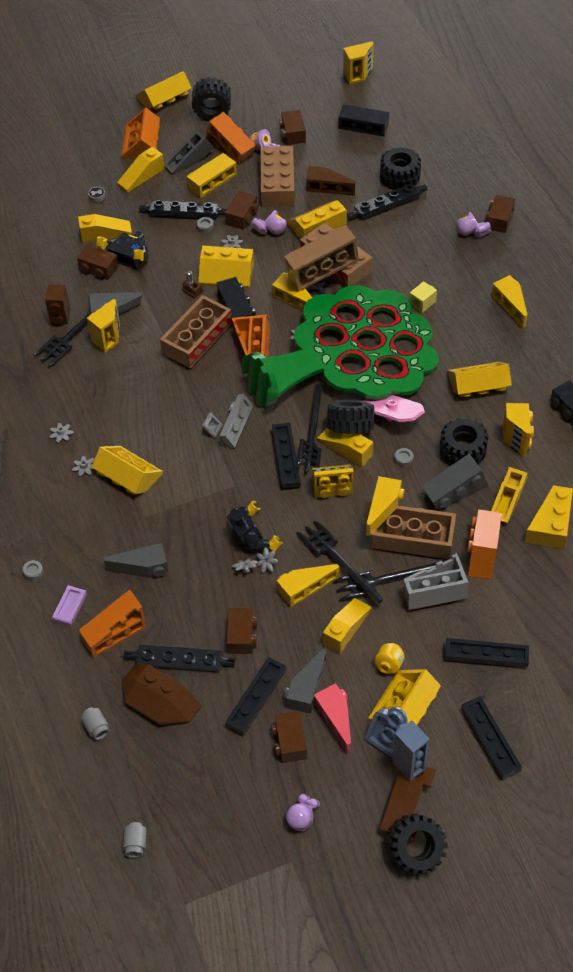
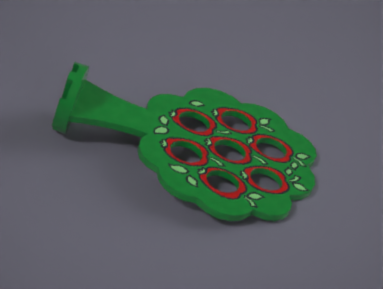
(276, 374)

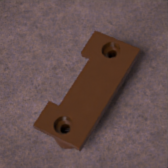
(405, 798)

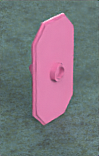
(397, 408)

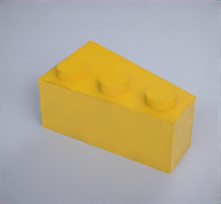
(552, 519)

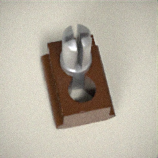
(191, 286)

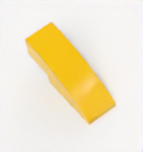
(509, 493)

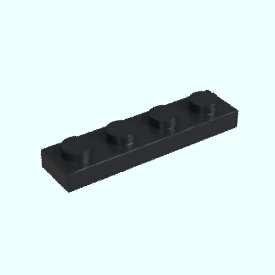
(286, 455)
(487, 652)
(255, 696)
(491, 737)

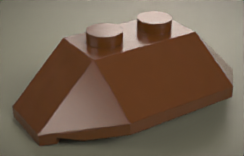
(158, 696)

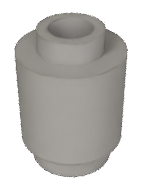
(95, 723)
(134, 840)

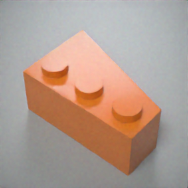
(230, 138)
(253, 333)
(484, 543)
(113, 624)

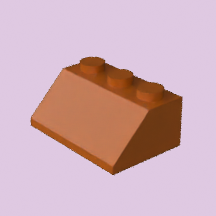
(140, 134)

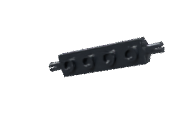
(386, 201)
(182, 209)
(180, 658)

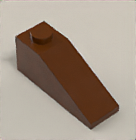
(328, 181)

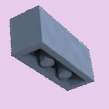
(410, 750)

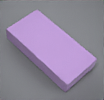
(69, 606)

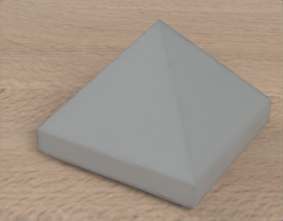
(212, 425)

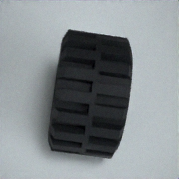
(211, 89)
(400, 167)
(350, 417)
(467, 431)
(433, 849)

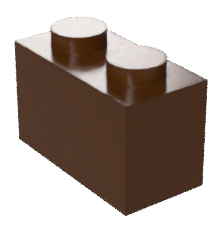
(293, 127)
(241, 210)
(500, 213)
(97, 262)
(57, 304)
(240, 631)
(290, 736)

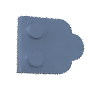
(383, 728)

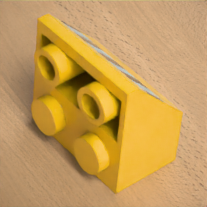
(357, 62)
(105, 326)
(517, 427)
(332, 481)

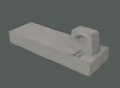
(236, 420)

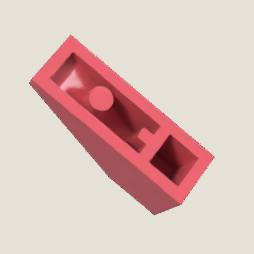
(334, 710)

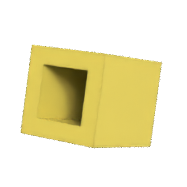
(422, 297)

